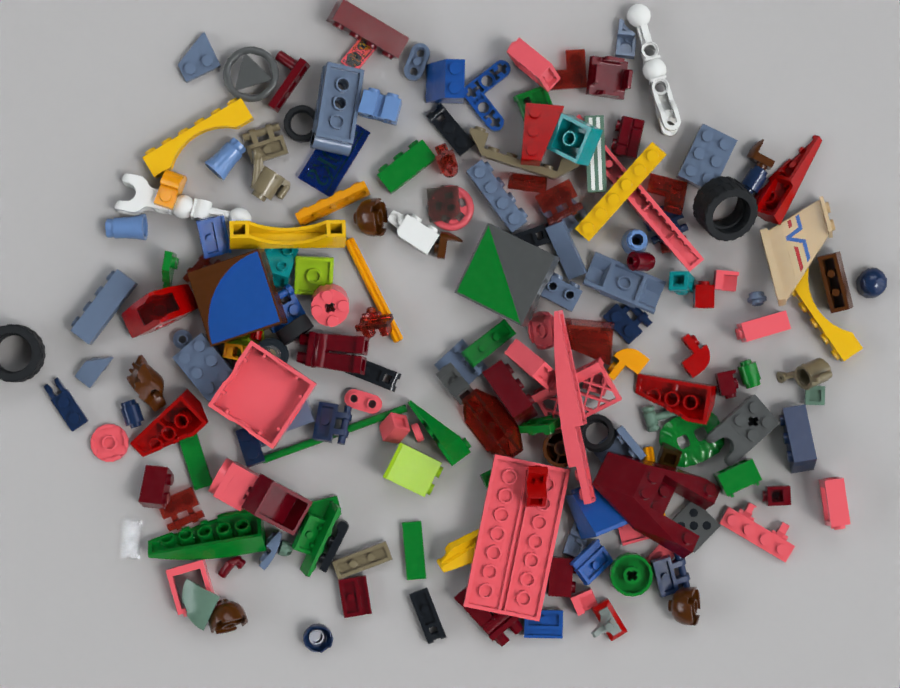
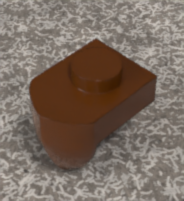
(760, 160)
(440, 248)

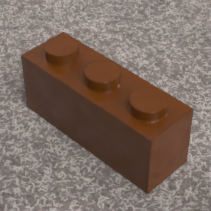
(835, 282)

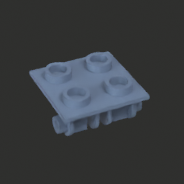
(459, 362)

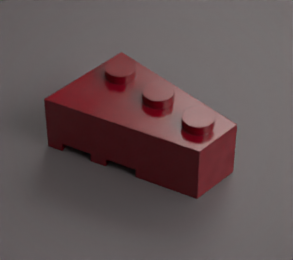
(510, 392)

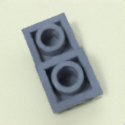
(274, 543)

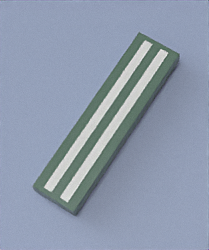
(597, 167)

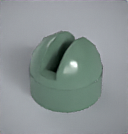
(285, 548)

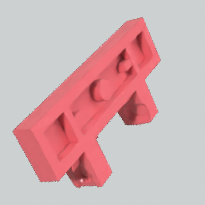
(770, 541)

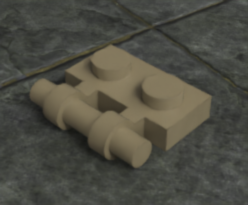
(268, 148)

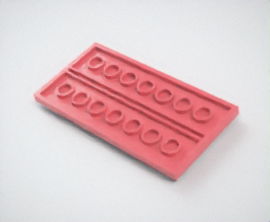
(515, 541)

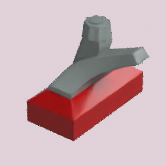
(609, 621)

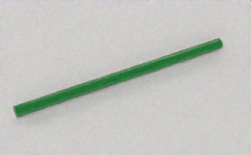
(352, 427)

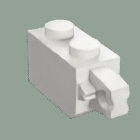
(414, 232)

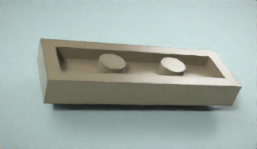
(362, 560)

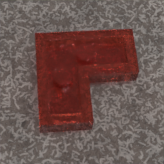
(575, 74)
(671, 189)

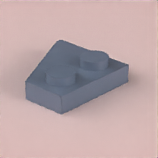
(199, 59)

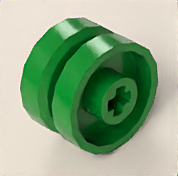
(642, 574)

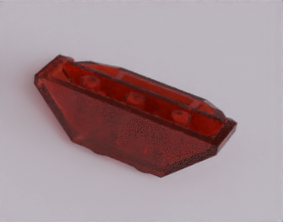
(492, 424)

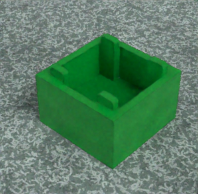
(737, 477)

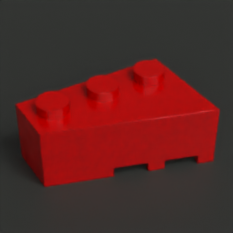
(538, 129)

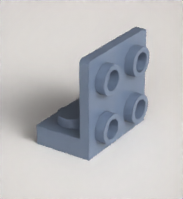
(623, 445)

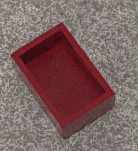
(277, 504)

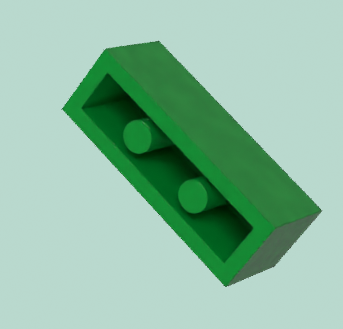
(406, 166)

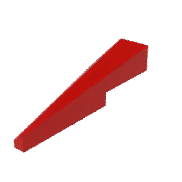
(783, 185)

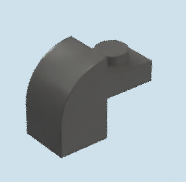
(454, 382)

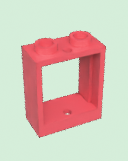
(533, 64)
(762, 326)
(532, 364)
(834, 502)
(200, 564)

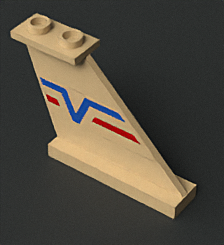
(794, 246)

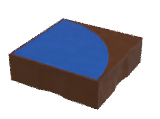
(237, 297)

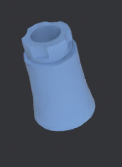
(225, 158)
(127, 227)
(628, 245)

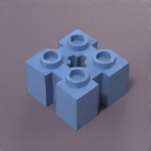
(380, 107)

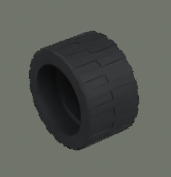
(738, 221)
(37, 357)

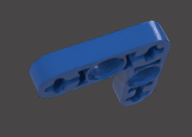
(481, 98)

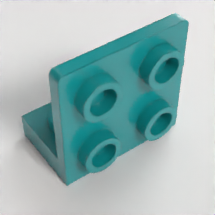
(281, 264)

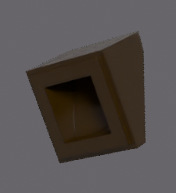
(668, 455)

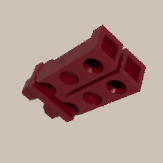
(318, 352)
(492, 624)

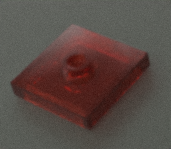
(527, 182)

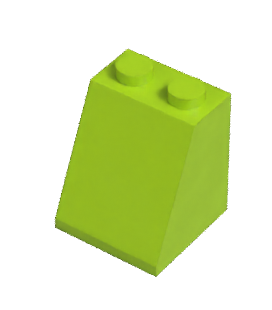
(413, 470)

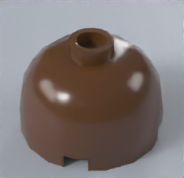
(371, 217)
(554, 449)
(685, 606)
(226, 617)

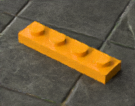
(333, 203)

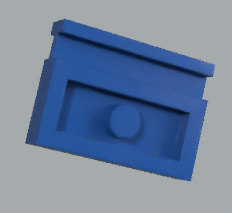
(213, 236)
(591, 562)
(548, 627)

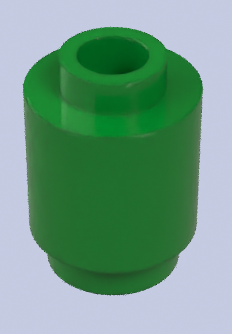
(749, 373)

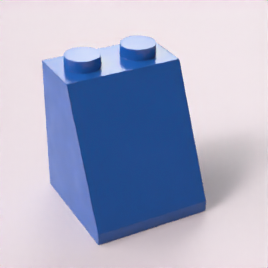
(445, 81)
(595, 517)

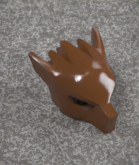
(144, 380)

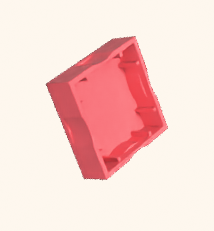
(262, 394)

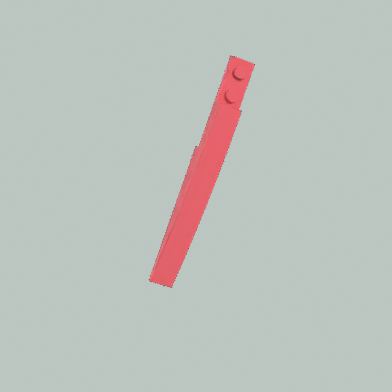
(654, 216)
(571, 408)

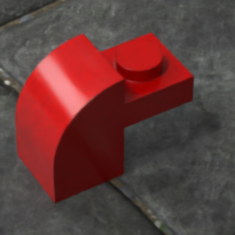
(698, 359)
(536, 486)

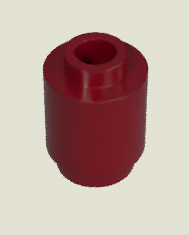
(640, 261)

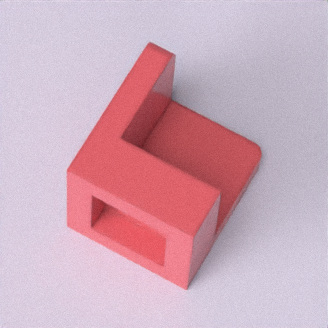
(725, 280)
(598, 379)
(394, 428)
(583, 601)

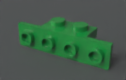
(313, 536)

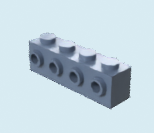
(496, 196)
(561, 293)
(103, 307)

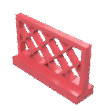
(583, 373)

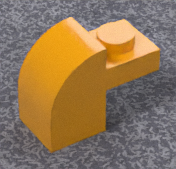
(170, 188)
(627, 357)

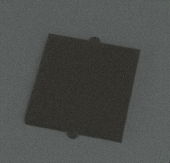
(443, 204)

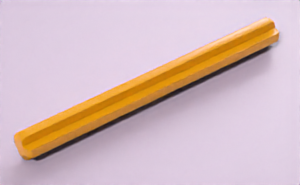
(371, 286)

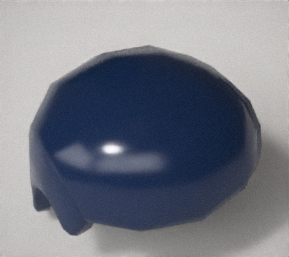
(871, 283)
(318, 638)

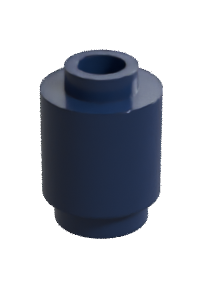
(754, 179)
(131, 413)

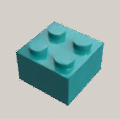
(574, 139)

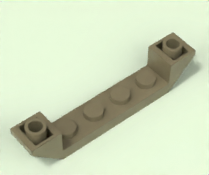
(480, 137)

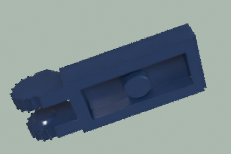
(67, 406)

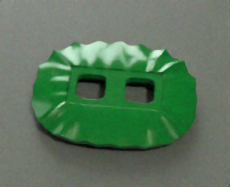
(698, 450)

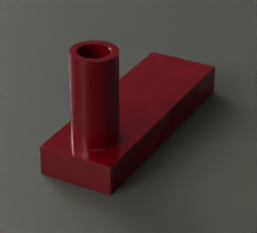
(298, 69)

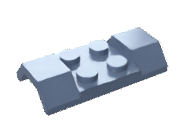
(622, 284)

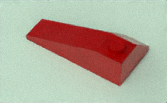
(684, 398)
(178, 421)

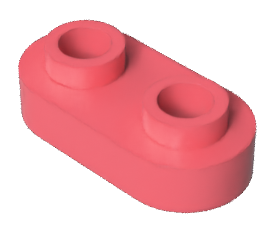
(363, 401)

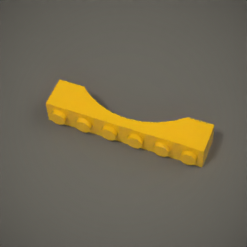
(163, 158)
(620, 191)
(256, 236)
(841, 341)

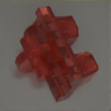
(446, 161)
(374, 320)

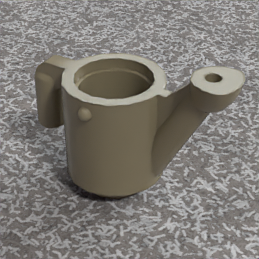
(266, 181)
(808, 374)

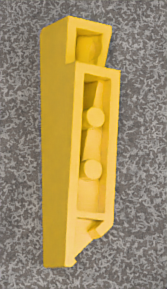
(458, 552)

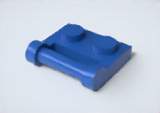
(291, 308)

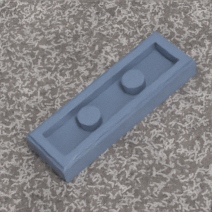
(566, 250)

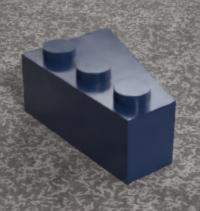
(798, 439)

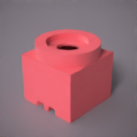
(233, 483)

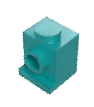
(681, 282)

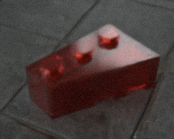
(591, 338)

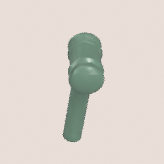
(652, 418)

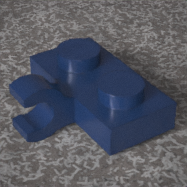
(250, 448)

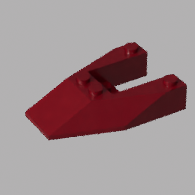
(642, 493)

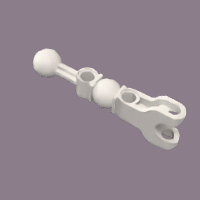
(655, 71)
(183, 208)

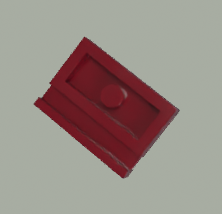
(355, 596)

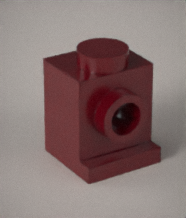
(727, 384)
(784, 495)

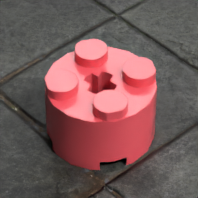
(330, 315)

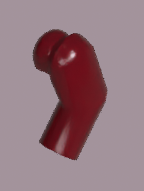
(228, 565)

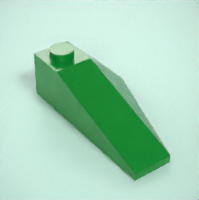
(448, 441)

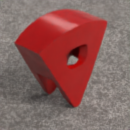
(159, 309)

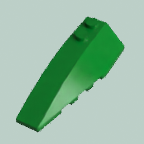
(223, 537)

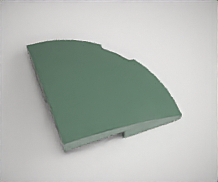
(198, 603)

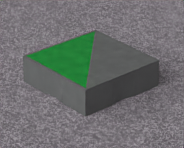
(507, 275)

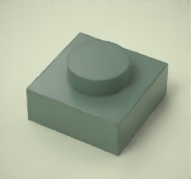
(815, 396)

